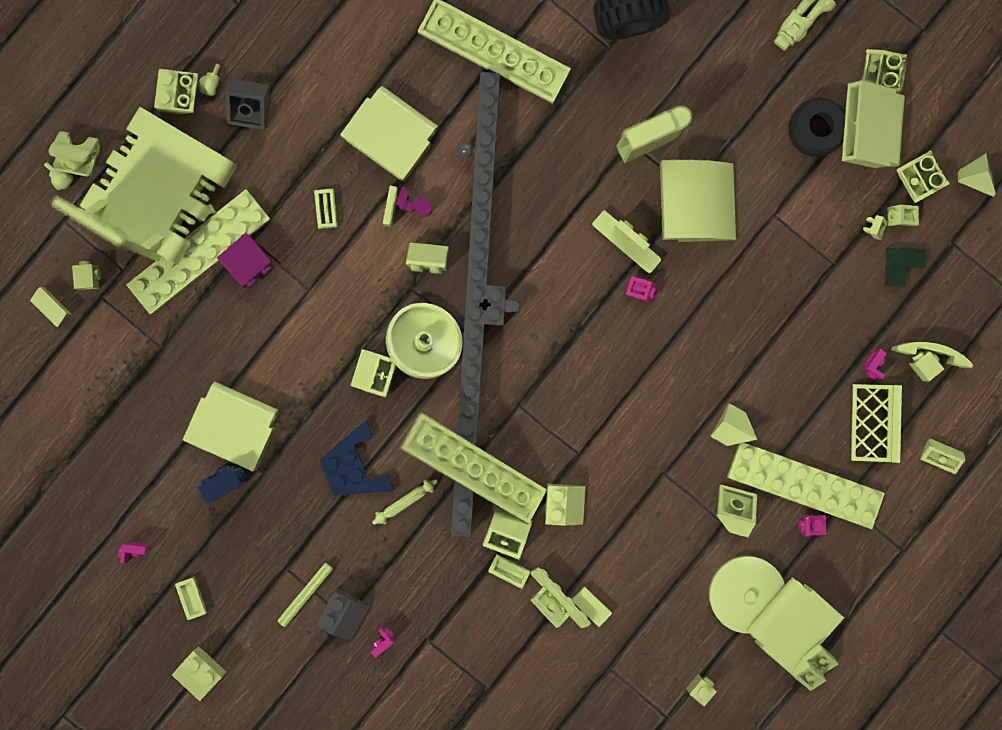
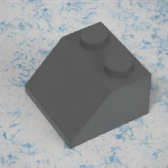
(247, 104)
(342, 615)

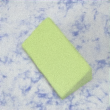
(50, 306)
(942, 456)

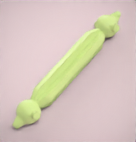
(404, 502)

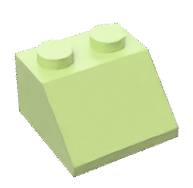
(564, 504)
(199, 673)

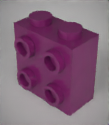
(246, 261)

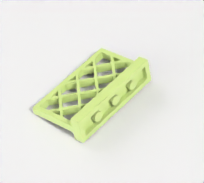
(893, 423)

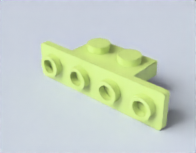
(627, 240)
(554, 603)

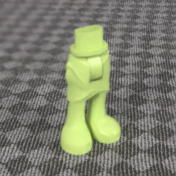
(796, 26)

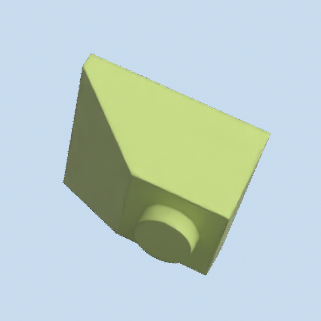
(737, 510)

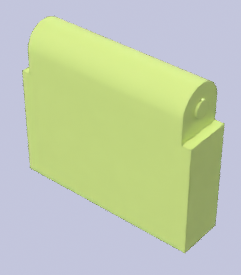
(873, 125)
(390, 133)
(653, 133)
(232, 426)
(794, 624)

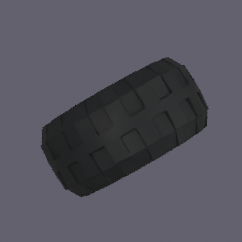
(805, 140)

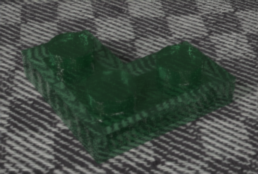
(900, 259)

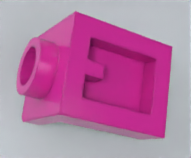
(642, 289)
(875, 361)
(812, 525)
(136, 550)
(382, 644)

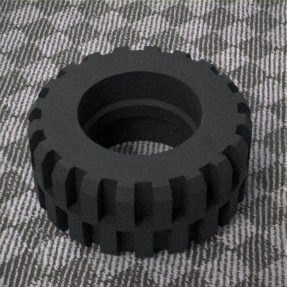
(629, 17)

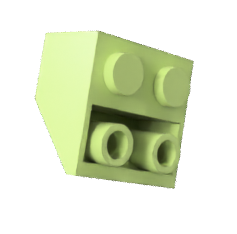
(176, 91)
(427, 257)
(374, 373)
(507, 533)

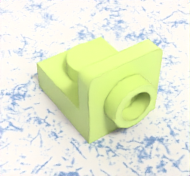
(903, 215)

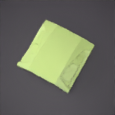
(885, 68)
(922, 177)

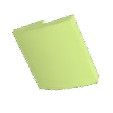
(813, 666)

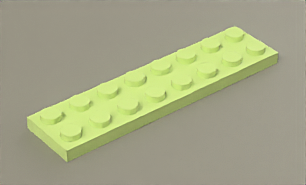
(494, 50)
(166, 279)
(473, 468)
(805, 485)

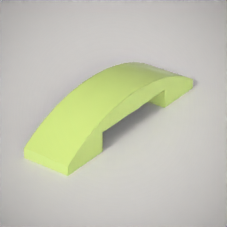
(954, 357)

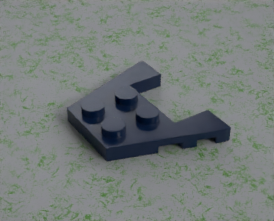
(346, 470)

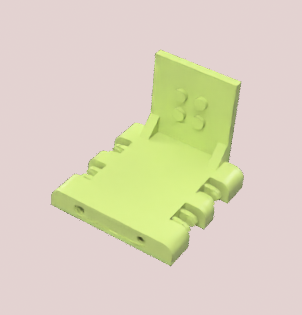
(152, 189)

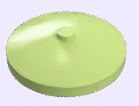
(424, 340)
(743, 590)

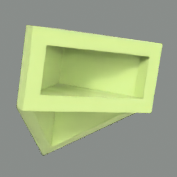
(978, 176)
(733, 427)

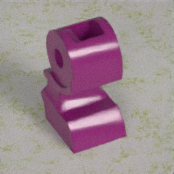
(420, 205)

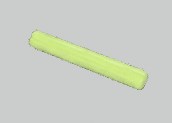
(305, 594)

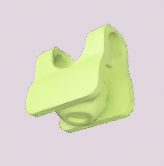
(74, 158)

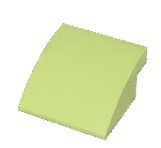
(697, 200)

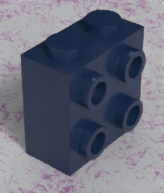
(229, 478)

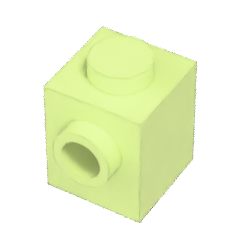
(86, 276)
(926, 365)
(701, 689)

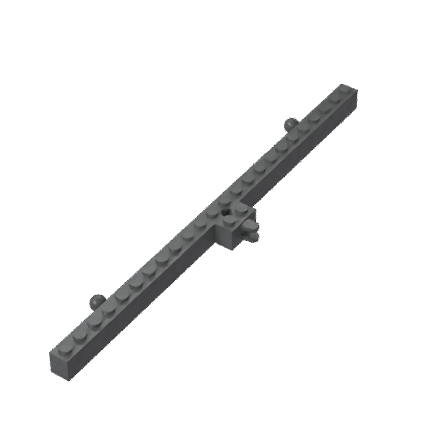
(477, 286)

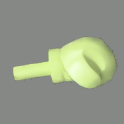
(208, 83)
(59, 179)

